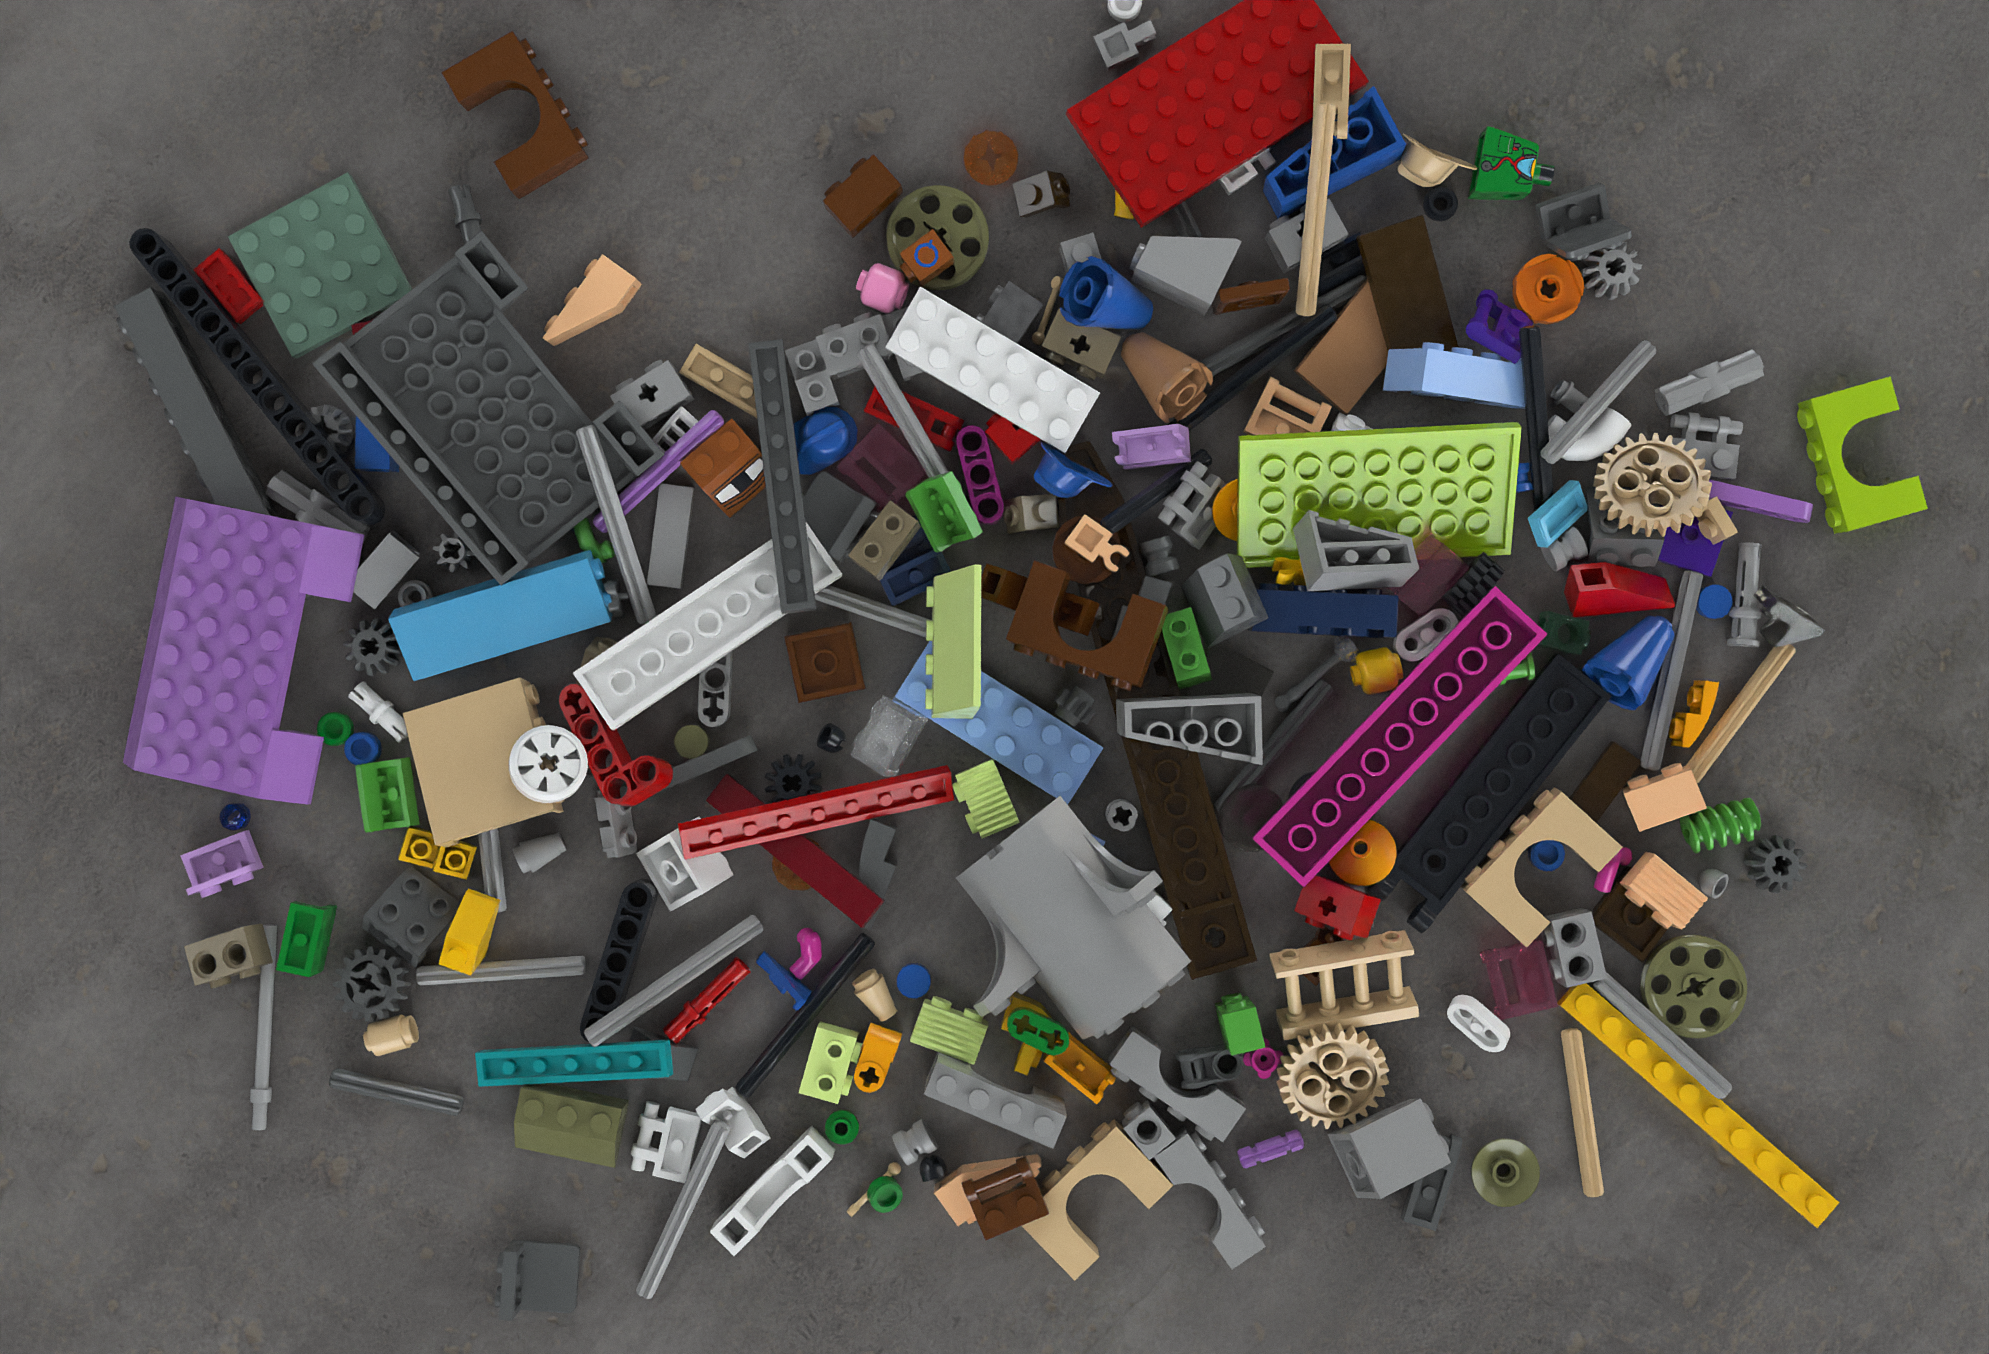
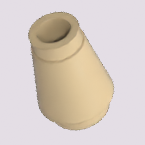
(874, 993)

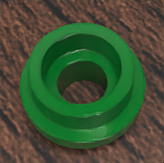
(846, 1117)

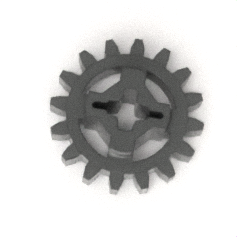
(378, 972)

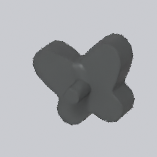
(616, 606)

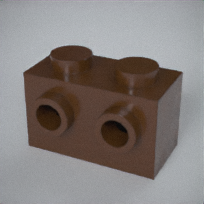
(862, 195)

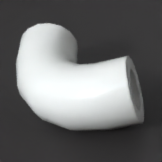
(1597, 439)

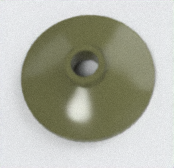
(1514, 1185)

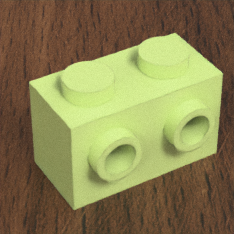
(829, 1063)

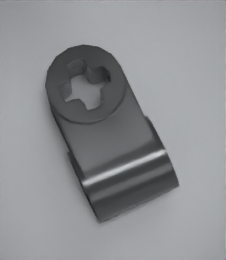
(1206, 1066)

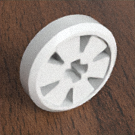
(554, 744)

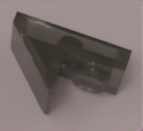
(1786, 621)

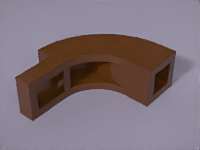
(1006, 588)

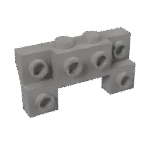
(836, 356)

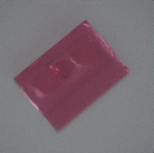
(1436, 574)

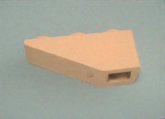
(597, 299)
(951, 1193)

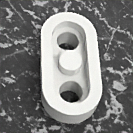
(1423, 634)
(1478, 1023)

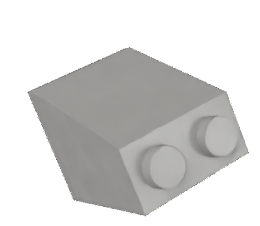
(1184, 268)
(1390, 1149)

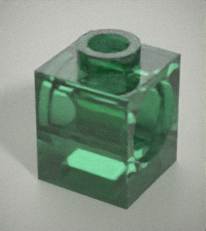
(1579, 633)

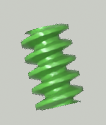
(1721, 822)

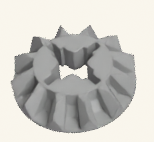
(335, 420)

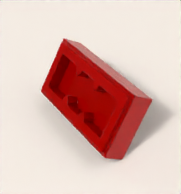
(229, 286)

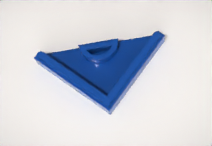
(784, 980)

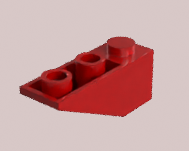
(1614, 589)

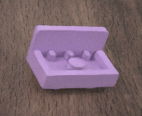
(221, 862)

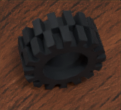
(1473, 584)

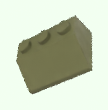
(570, 1123)

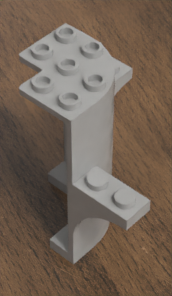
(1072, 923)

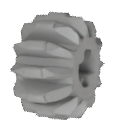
(1622, 265)

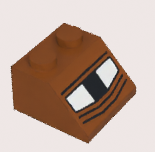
(727, 468)

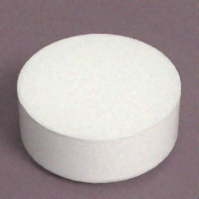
(1124, 9)

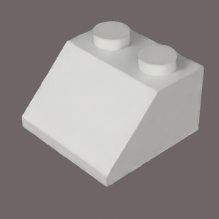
(679, 878)

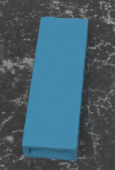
(502, 618)

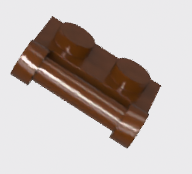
(1008, 1208)

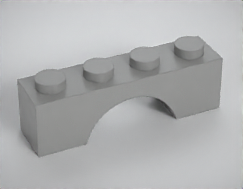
(1210, 1108)
(1232, 1232)

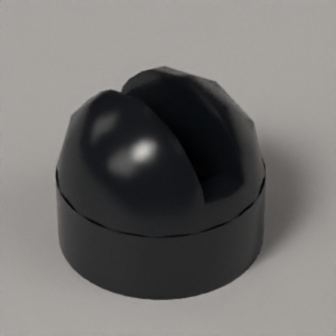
(831, 738)
(932, 1168)

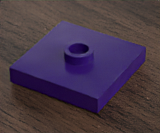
(1690, 549)

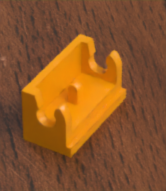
(1082, 1068)

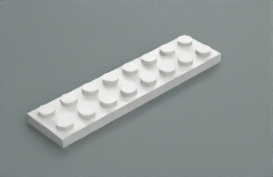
(693, 634)

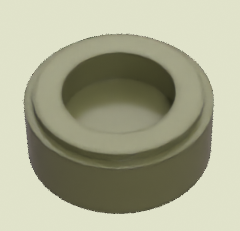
(692, 741)

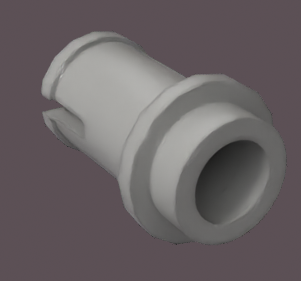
(1568, 396)

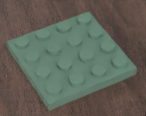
(321, 265)

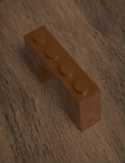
(509, 66)
(1122, 659)

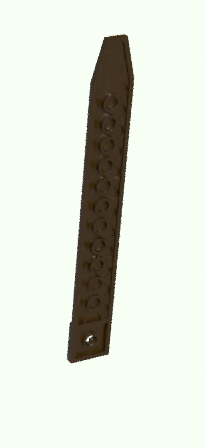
(1166, 777)

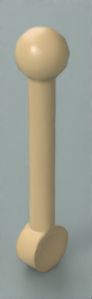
(1039, 337)
(893, 1169)

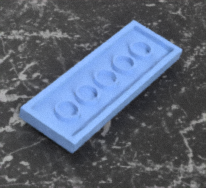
(1013, 733)

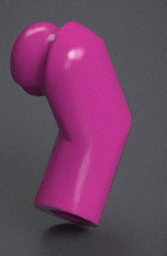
(1605, 878)
(810, 952)

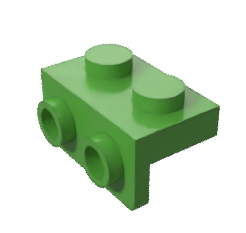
(943, 511)
(387, 794)

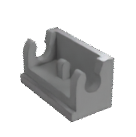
(384, 569)

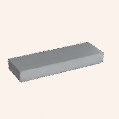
(670, 536)

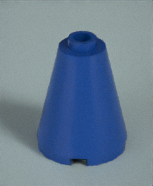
(1103, 298)
(1632, 662)

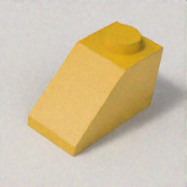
(470, 932)

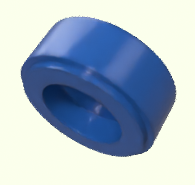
(1714, 602)
(362, 748)
(1546, 855)
(913, 980)

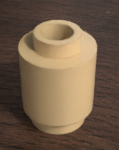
(391, 1034)

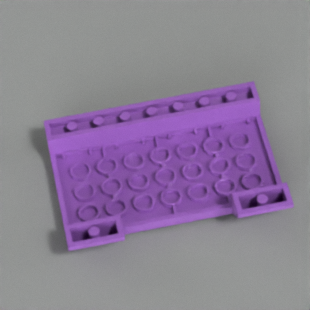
(227, 649)

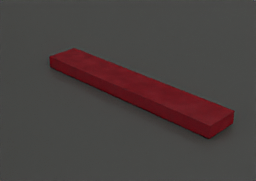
(805, 858)

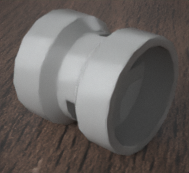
(1565, 548)
(915, 1141)

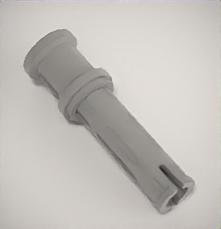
(1745, 612)

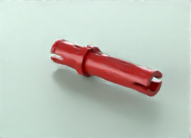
(697, 1009)

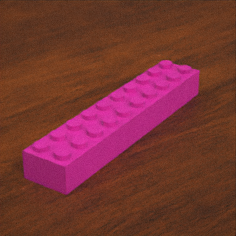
(1399, 736)

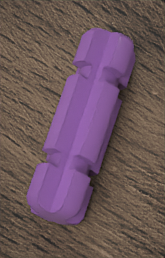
(1270, 1148)

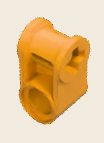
(877, 1052)

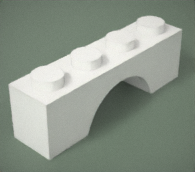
(761, 1200)

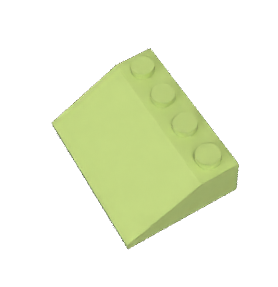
(955, 644)

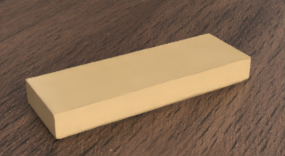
(720, 378)

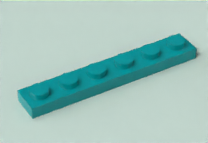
(574, 1063)

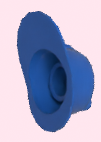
(824, 438)
(1063, 476)

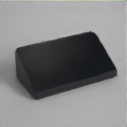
(1340, 265)

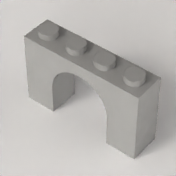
(1031, 1115)

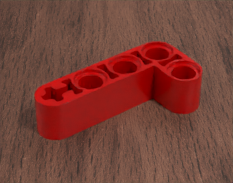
(607, 741)

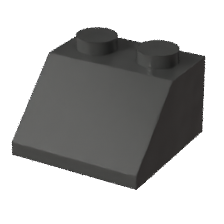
(1223, 599)

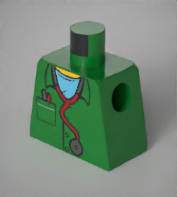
(1506, 167)

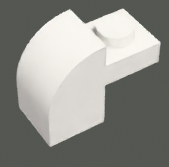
(731, 1107)

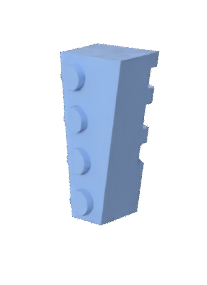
(1455, 375)

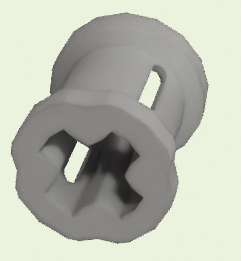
(1111, 812)

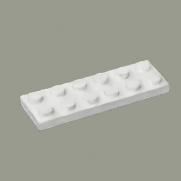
(992, 370)

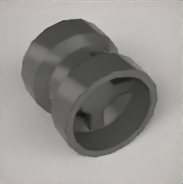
(1158, 556)

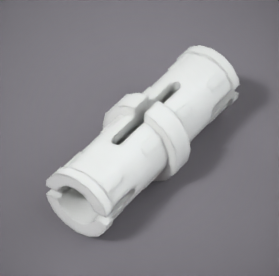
(380, 711)

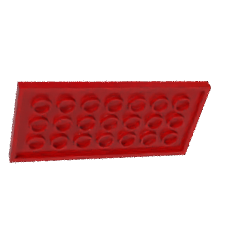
(1207, 103)

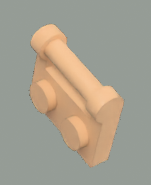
(1272, 420)

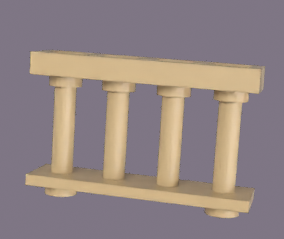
(1357, 1010)

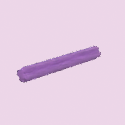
(665, 465)

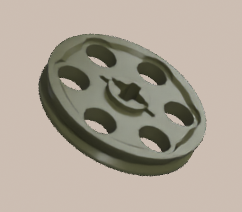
(940, 221)
(1708, 991)

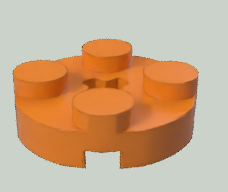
(1555, 271)

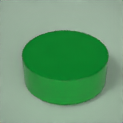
(335, 728)
(884, 1194)

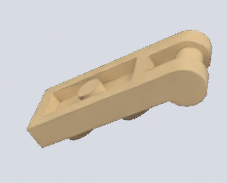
(1332, 82)

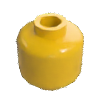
(1377, 670)

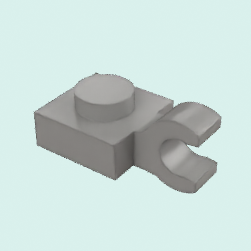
(1119, 45)

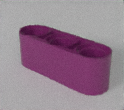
(972, 460)

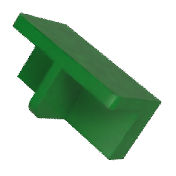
(306, 939)

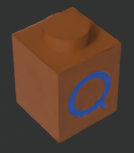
(925, 259)

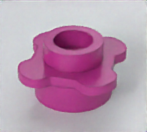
(1265, 1067)

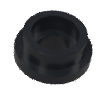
(1447, 196)

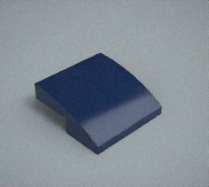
(913, 569)

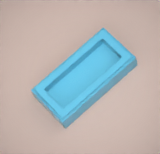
(1558, 513)

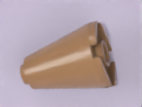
(1166, 376)

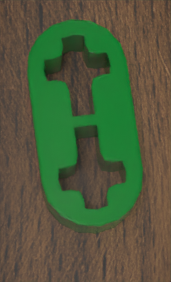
(1034, 1038)

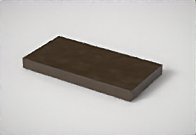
(1406, 285)

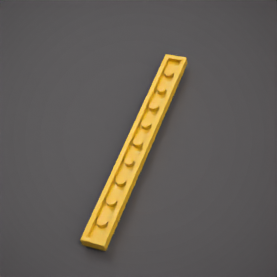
(1698, 1103)

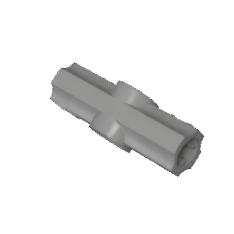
(1709, 382)
(311, 504)

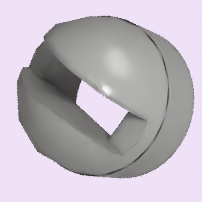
(1712, 882)

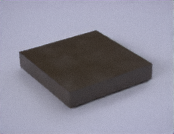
(1627, 922)

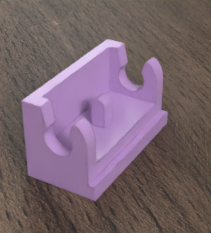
(1152, 446)

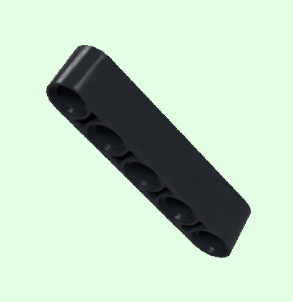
(621, 943)

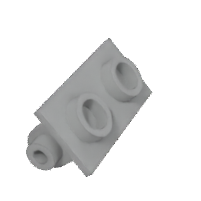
(619, 837)

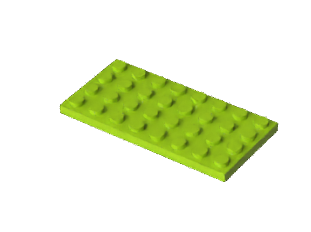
(1393, 479)

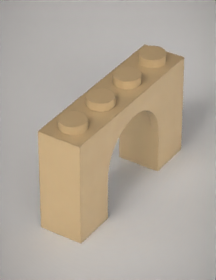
(1552, 819)
(1110, 1154)

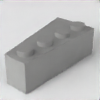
(1199, 723)

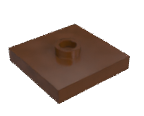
(1250, 295)
(825, 662)

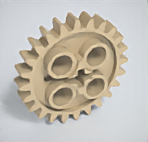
(1652, 484)
(1351, 1054)

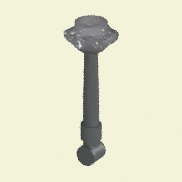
(1344, 650)

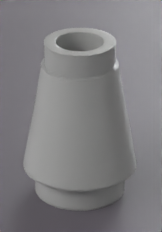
(538, 851)

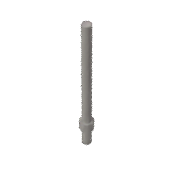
(261, 1092)

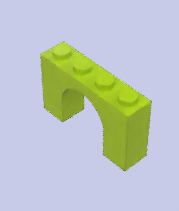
(1826, 424)

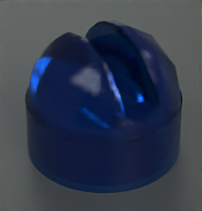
(239, 821)

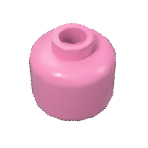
(882, 288)

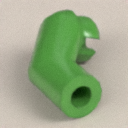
(588, 542)

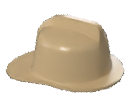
(1426, 165)

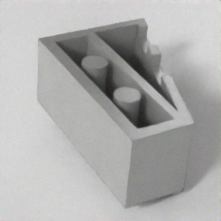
(1352, 557)

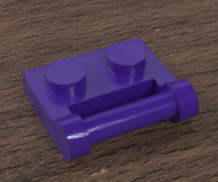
(1505, 332)

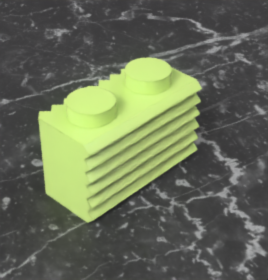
(985, 798)
(949, 1030)

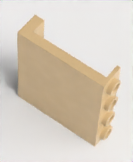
(464, 759)

